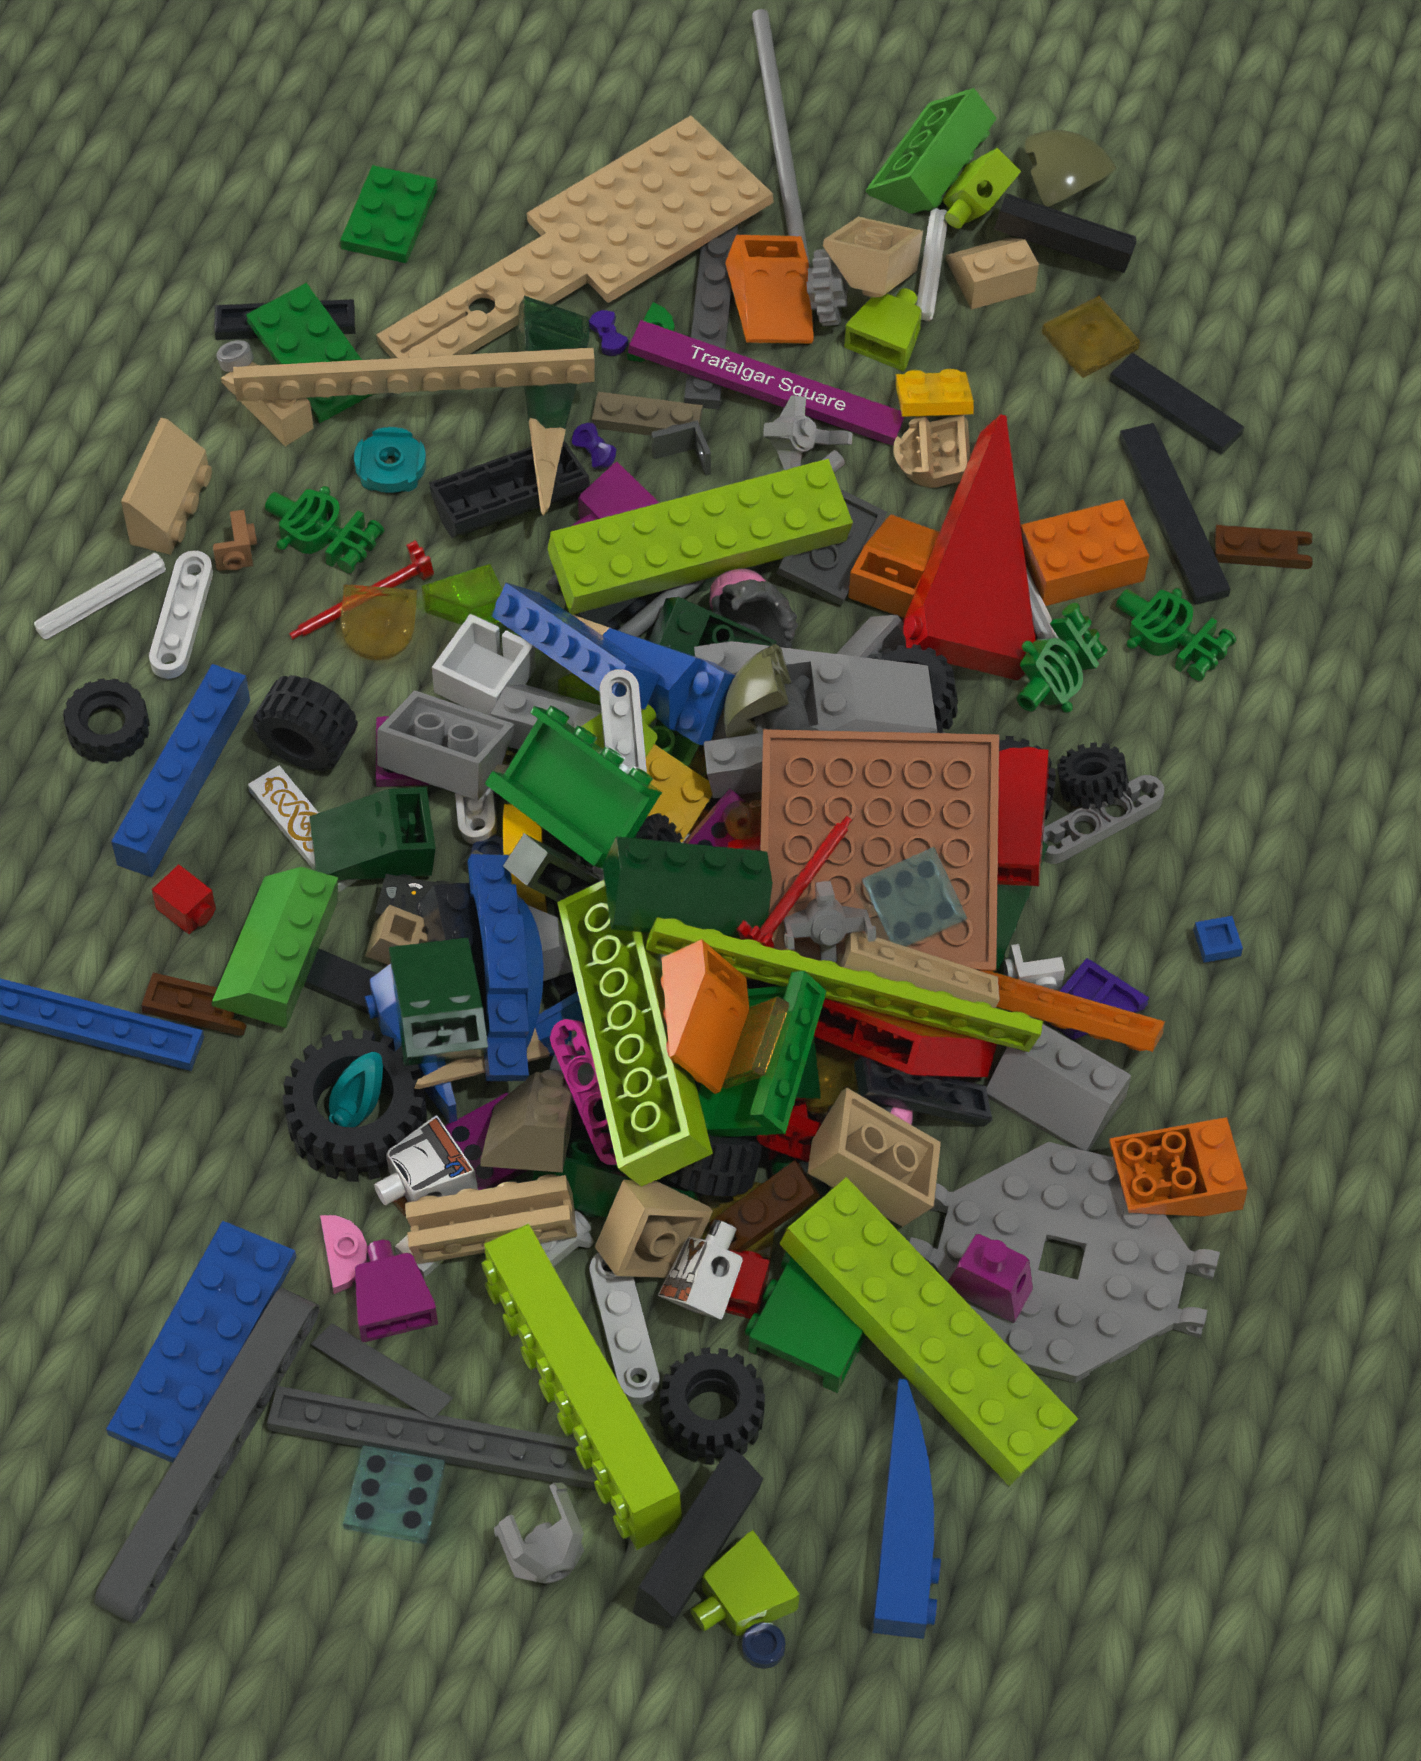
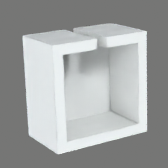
(473, 670)

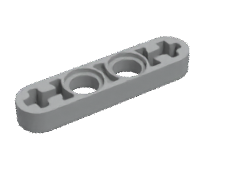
(1103, 823)

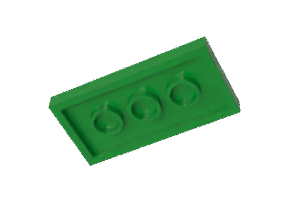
(302, 331)

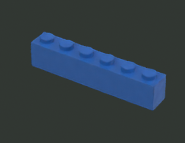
(569, 640)
(181, 771)

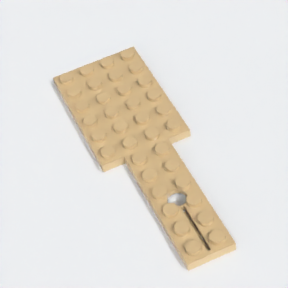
(598, 232)

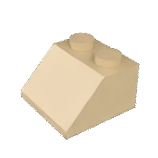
(994, 271)
(649, 1229)

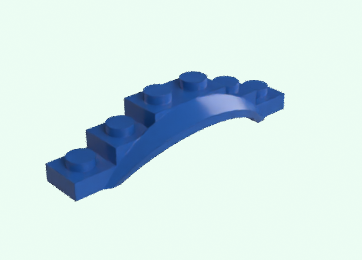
(510, 965)

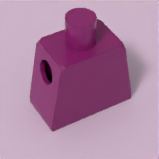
(611, 495)
(993, 1277)
(391, 1294)

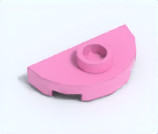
(344, 1250)

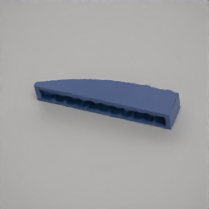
(908, 1530)

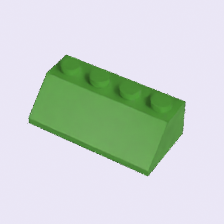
(933, 152)
(278, 945)

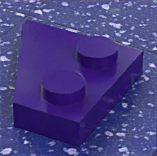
(1099, 985)

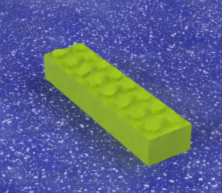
(699, 536)
(645, 1095)
(928, 1331)
(582, 1387)

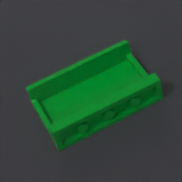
(575, 786)
(767, 1102)
(805, 1327)

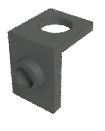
(681, 439)

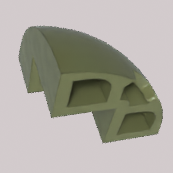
(1065, 163)
(755, 691)

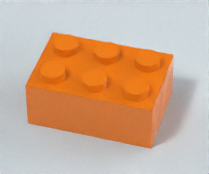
(1084, 552)

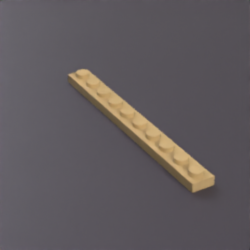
(414, 374)

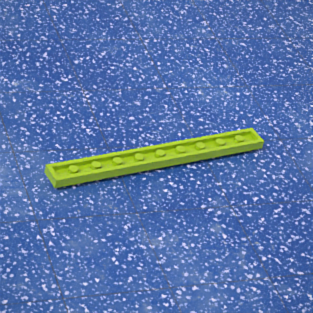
(856, 987)

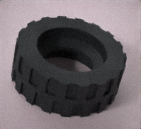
(103, 695)

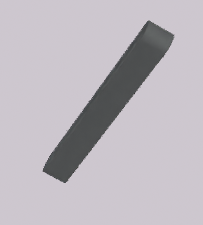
(206, 1456)

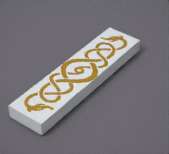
(289, 811)

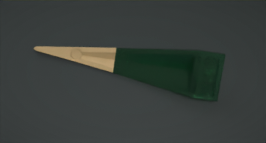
(548, 406)

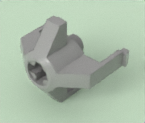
(796, 433)
(826, 922)
(550, 1549)

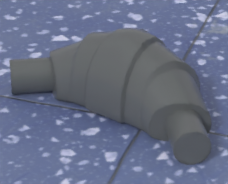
(793, 715)

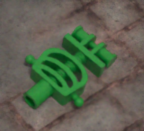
(312, 532)
(1151, 628)
(1057, 663)

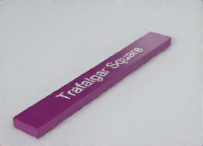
(765, 382)

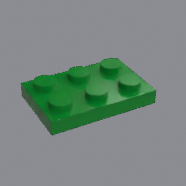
(389, 214)

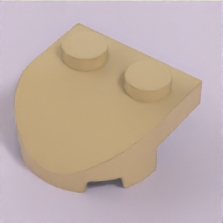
(934, 451)

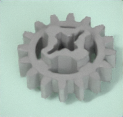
(826, 289)

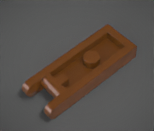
(1261, 547)
(189, 1004)
(769, 1206)

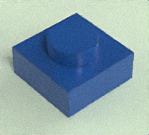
(1217, 939)

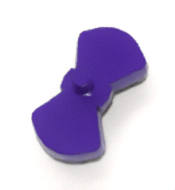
(611, 341)
(601, 453)

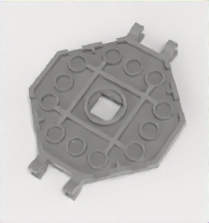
(1127, 1272)

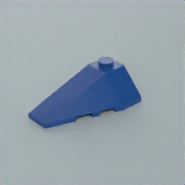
(382, 1005)

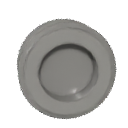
(234, 354)

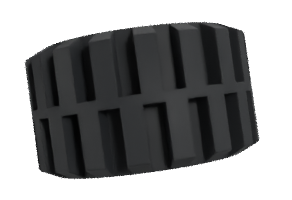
(941, 680)
(305, 723)
(725, 1172)
(711, 1374)

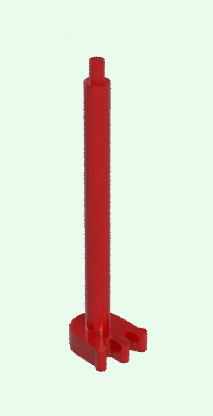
(420, 566)
(764, 934)

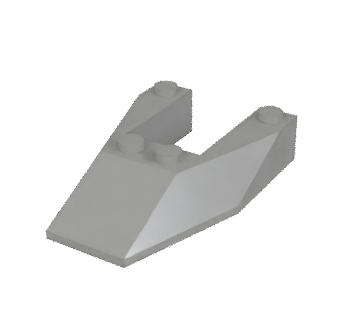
(843, 696)

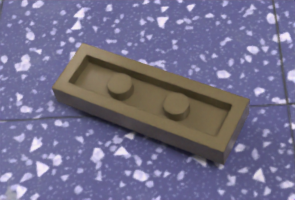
(641, 414)

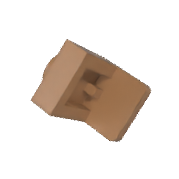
(236, 553)

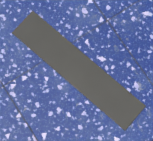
(382, 1371)

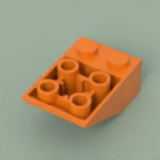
(771, 288)
(892, 565)
(703, 1011)
(1181, 1170)

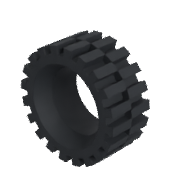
(342, 1147)

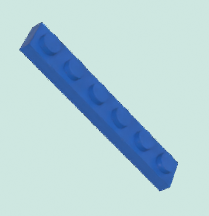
(99, 1025)

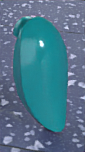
(356, 1091)

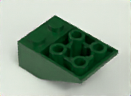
(687, 625)
(376, 836)
(438, 1001)

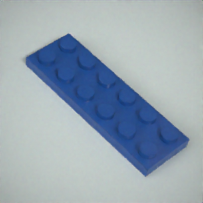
(200, 1340)

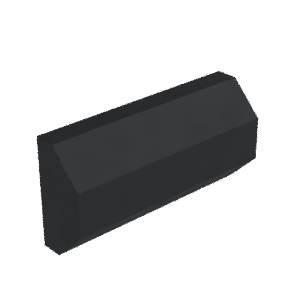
(1065, 233)
(501, 490)
(697, 1540)

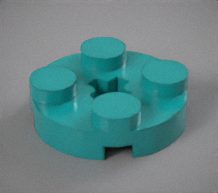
(390, 477)

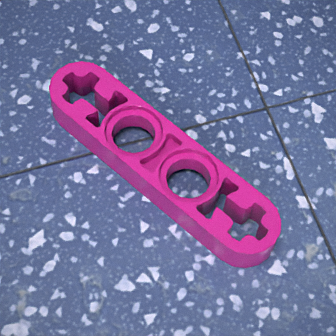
(587, 1095)

